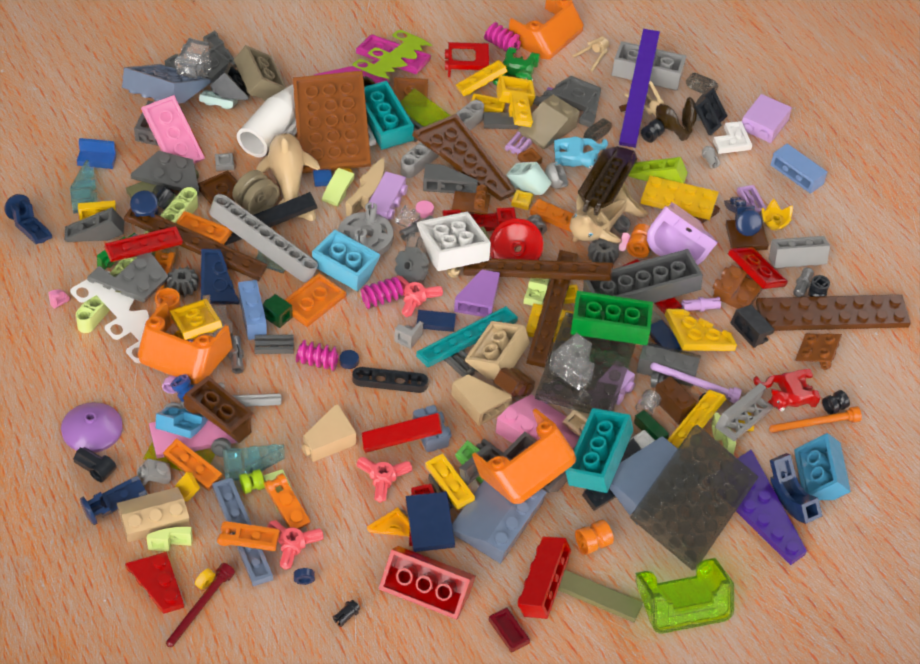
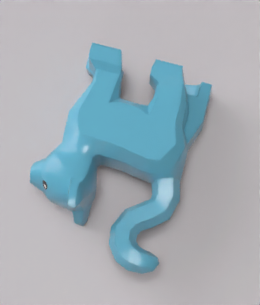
(574, 154)

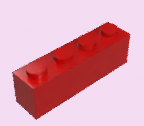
(544, 577)

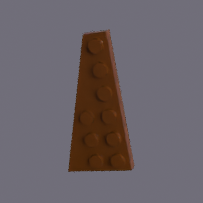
(461, 149)

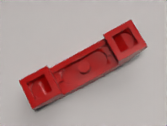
(490, 220)

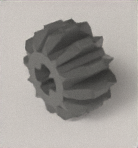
(603, 251)
(183, 280)

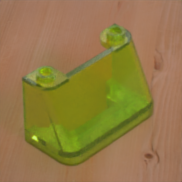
(689, 600)

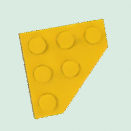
(698, 334)

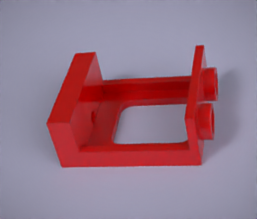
(479, 63)

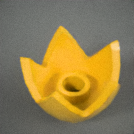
(775, 217)

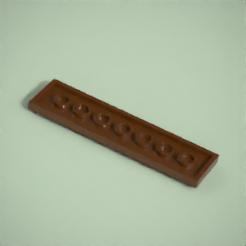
(834, 312)

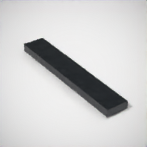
(282, 213)

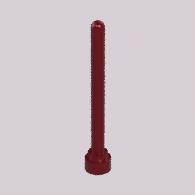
(224, 573)

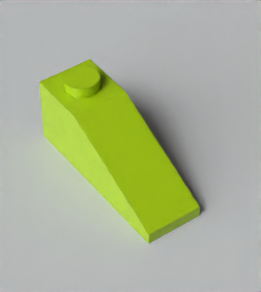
(668, 168)

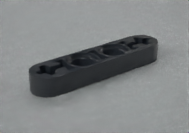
(390, 377)

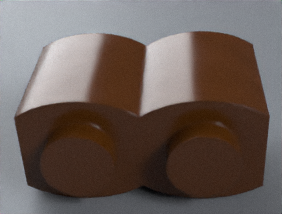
(514, 382)

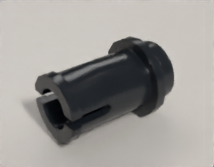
(351, 608)

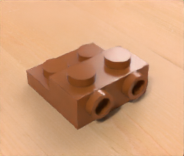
(736, 288)

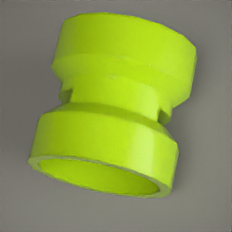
(251, 481)

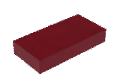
(509, 629)

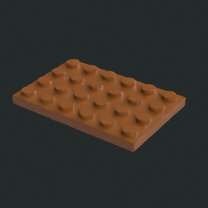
(332, 120)

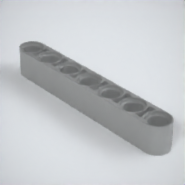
(415, 159)
(263, 238)

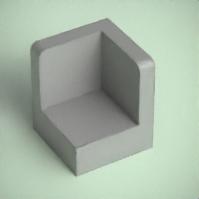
(408, 335)

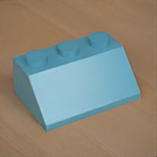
(345, 259)

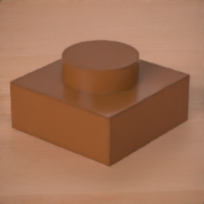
(529, 155)

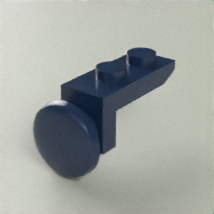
(144, 204)
(21, 211)
(747, 220)
(106, 502)

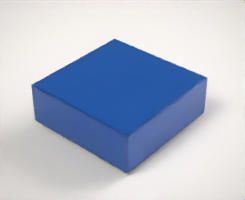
(322, 177)

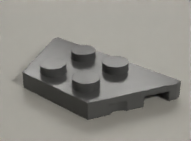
(168, 169)

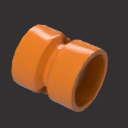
(637, 243)
(169, 296)
(595, 536)

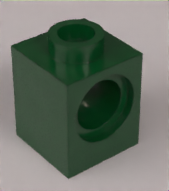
(277, 310)

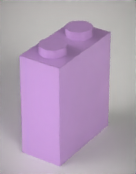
(766, 118)

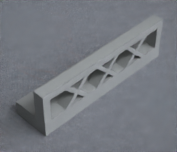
(739, 411)

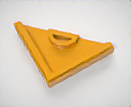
(392, 523)

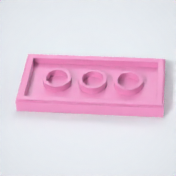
(172, 129)
(202, 440)

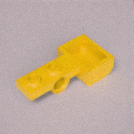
(520, 95)

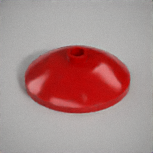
(516, 234)

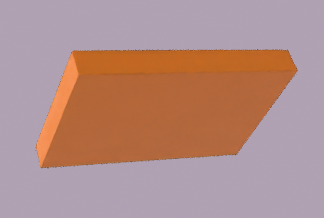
(314, 299)

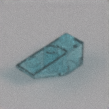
(83, 187)
(249, 459)

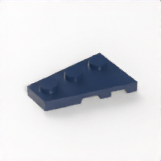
(215, 278)

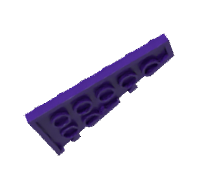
(767, 516)

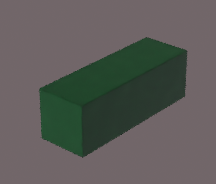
(650, 425)

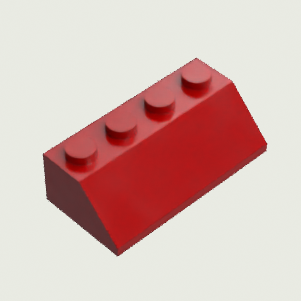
(426, 582)

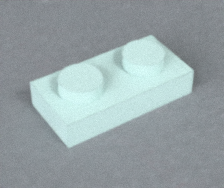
(211, 99)

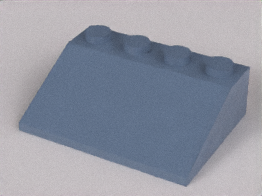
(161, 82)
(639, 472)
(494, 522)

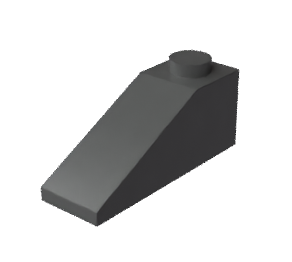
(447, 180)
(97, 227)

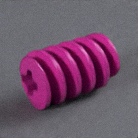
(502, 37)
(380, 291)
(317, 355)

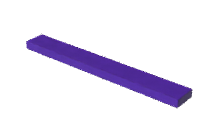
(639, 88)

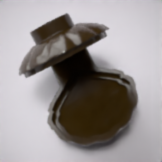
(670, 120)

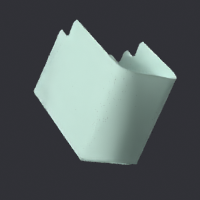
(529, 178)

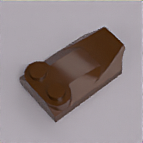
(219, 408)

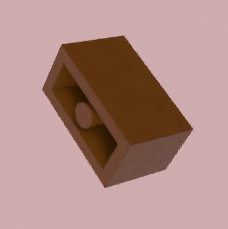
(675, 399)

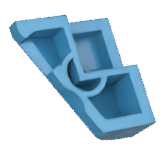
(180, 422)

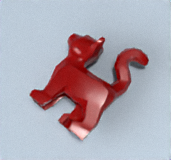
(793, 389)

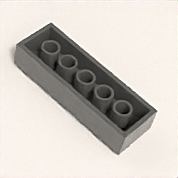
(652, 278)

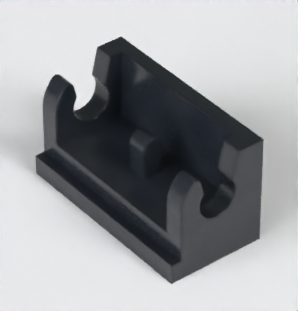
(751, 325)

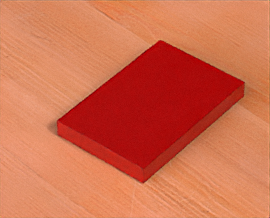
(757, 267)

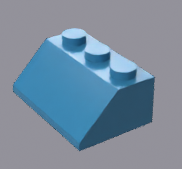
(822, 468)

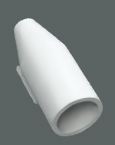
(271, 119)

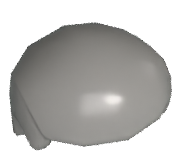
(556, 175)

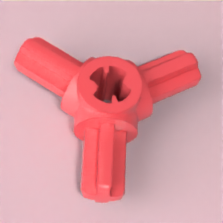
(416, 294)
(383, 475)
(293, 542)

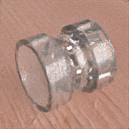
(649, 402)

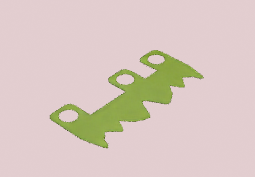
(393, 59)

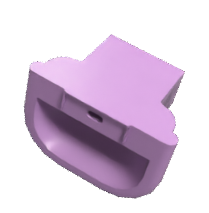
(670, 234)

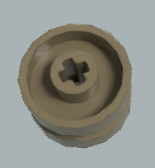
(255, 192)

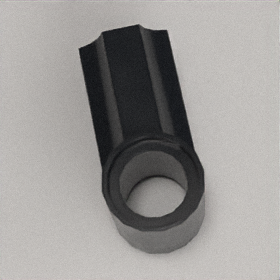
(163, 195)
(98, 466)

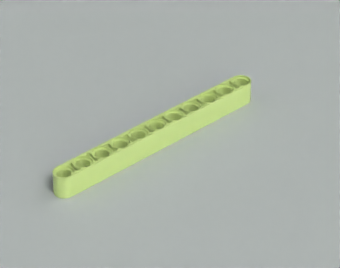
(94, 310)

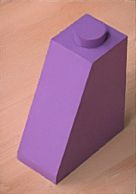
(478, 295)

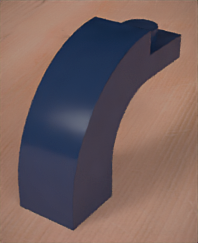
(790, 493)

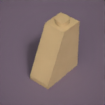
(480, 399)
(329, 435)

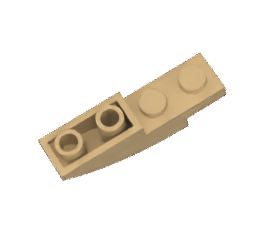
(369, 183)

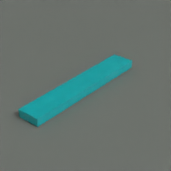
(462, 338)

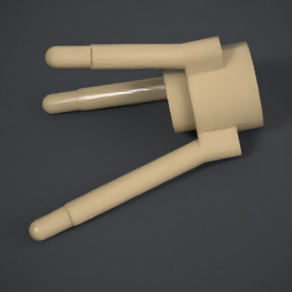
(599, 46)
(652, 110)

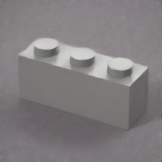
(799, 251)

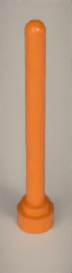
(852, 414)

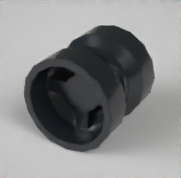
(652, 130)
(819, 286)
(837, 402)

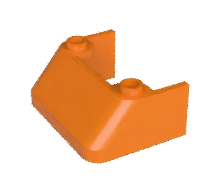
(553, 35)
(178, 355)
(533, 467)

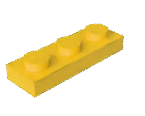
(481, 78)
(450, 481)

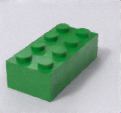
(612, 318)

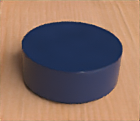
(349, 359)
(304, 576)

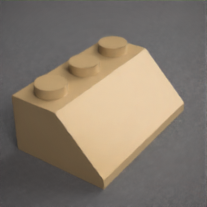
(498, 348)
(153, 513)

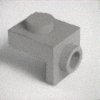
(154, 471)

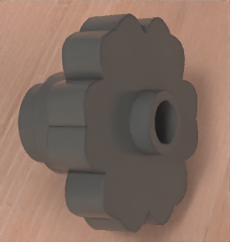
(412, 264)

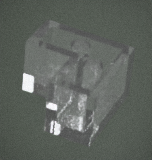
(194, 59)
(572, 361)

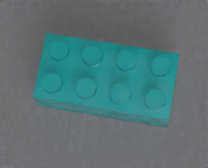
(387, 116)
(600, 450)

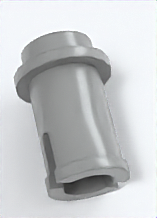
(709, 153)

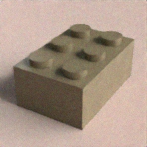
(259, 73)

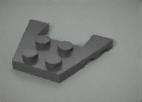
(219, 55)
(577, 94)
(137, 280)

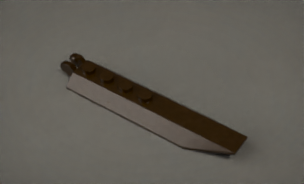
(606, 178)

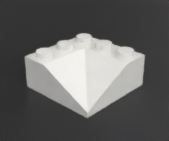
(454, 241)

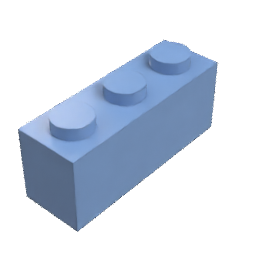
(798, 168)
(252, 309)

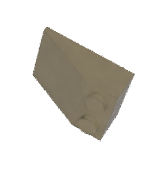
(550, 122)

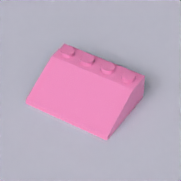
(520, 419)

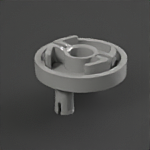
(369, 223)

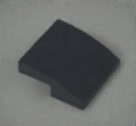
(710, 110)

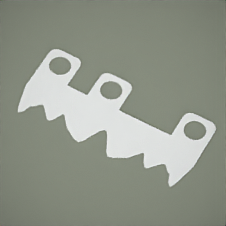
(119, 304)

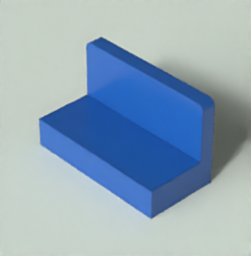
(98, 152)

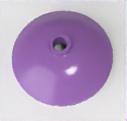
(94, 434)

